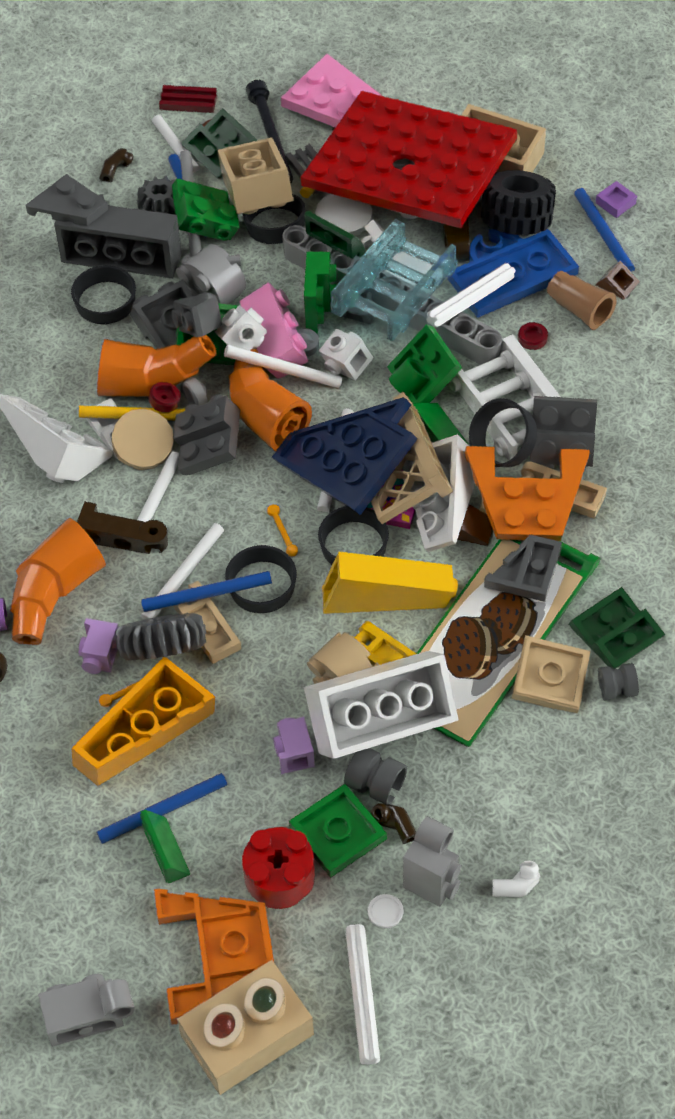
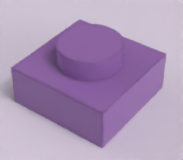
(616, 199)

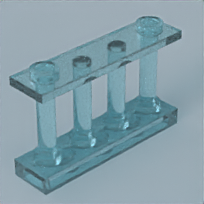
(379, 259)

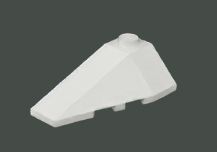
(50, 442)
(440, 517)

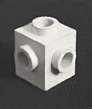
(242, 328)
(343, 348)

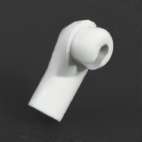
(520, 885)

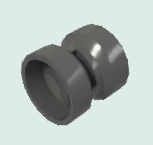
(618, 681)

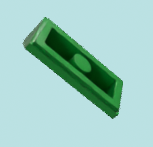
(436, 422)
(164, 846)

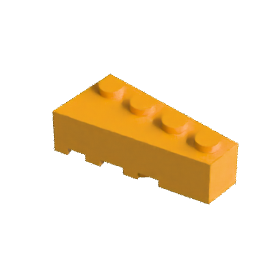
(144, 720)

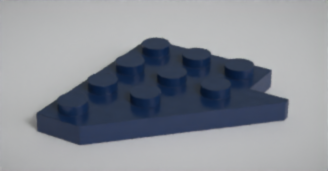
(350, 453)

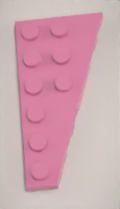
(325, 92)

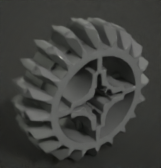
(161, 636)

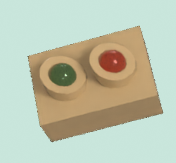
(246, 1027)

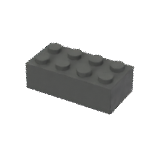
(123, 238)

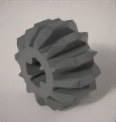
(156, 196)

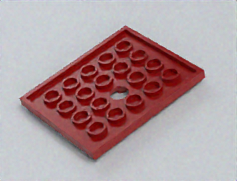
(450, 154)

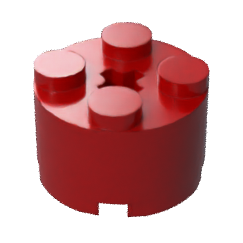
(275, 849)

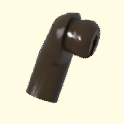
(110, 165)
(395, 818)

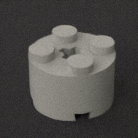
(213, 274)

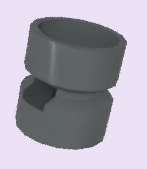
(372, 773)

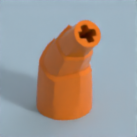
(135, 368)
(266, 405)
(49, 573)

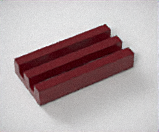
(188, 98)

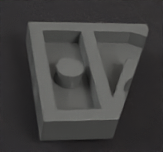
(68, 202)
(528, 569)

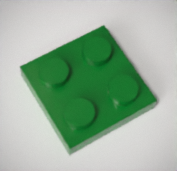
(339, 830)

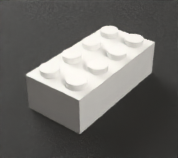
(381, 704)

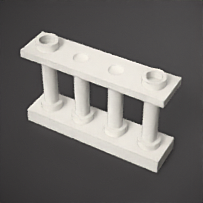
(526, 377)

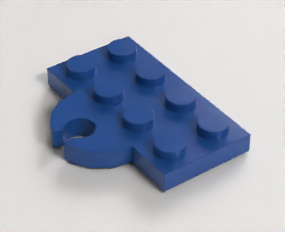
(534, 261)

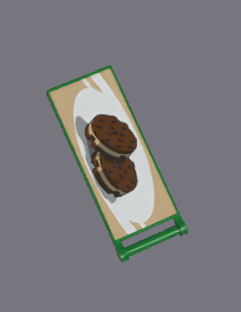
(486, 635)

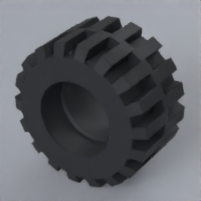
(518, 202)

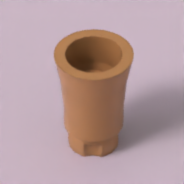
(582, 299)

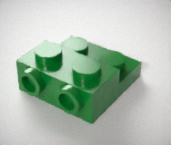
(204, 210)
(318, 287)

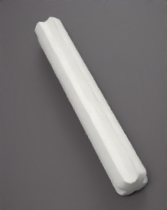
(470, 295)
(362, 994)

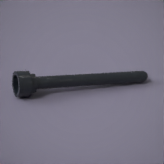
(258, 95)

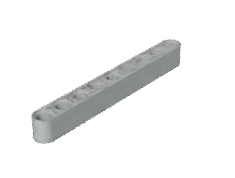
(459, 333)

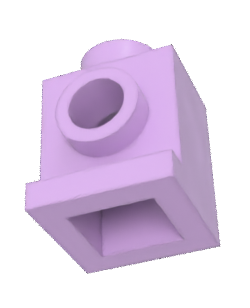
(99, 646)
(293, 745)

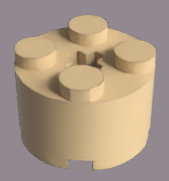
(338, 658)

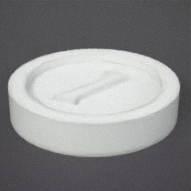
(385, 911)

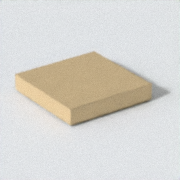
(551, 674)

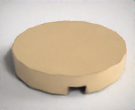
(142, 439)

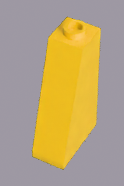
(386, 584)

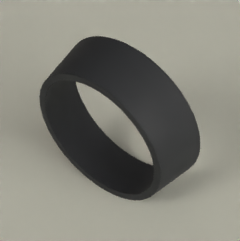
(275, 235)
(98, 275)
(485, 414)
(346, 515)
(256, 554)

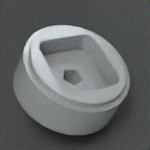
(311, 339)
(195, 391)

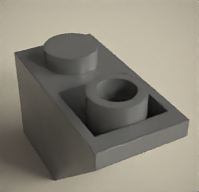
(197, 314)

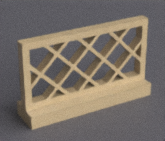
(425, 462)

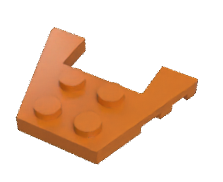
(527, 504)
(231, 941)

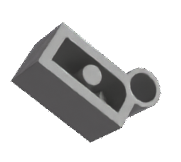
(429, 866)
(85, 1008)

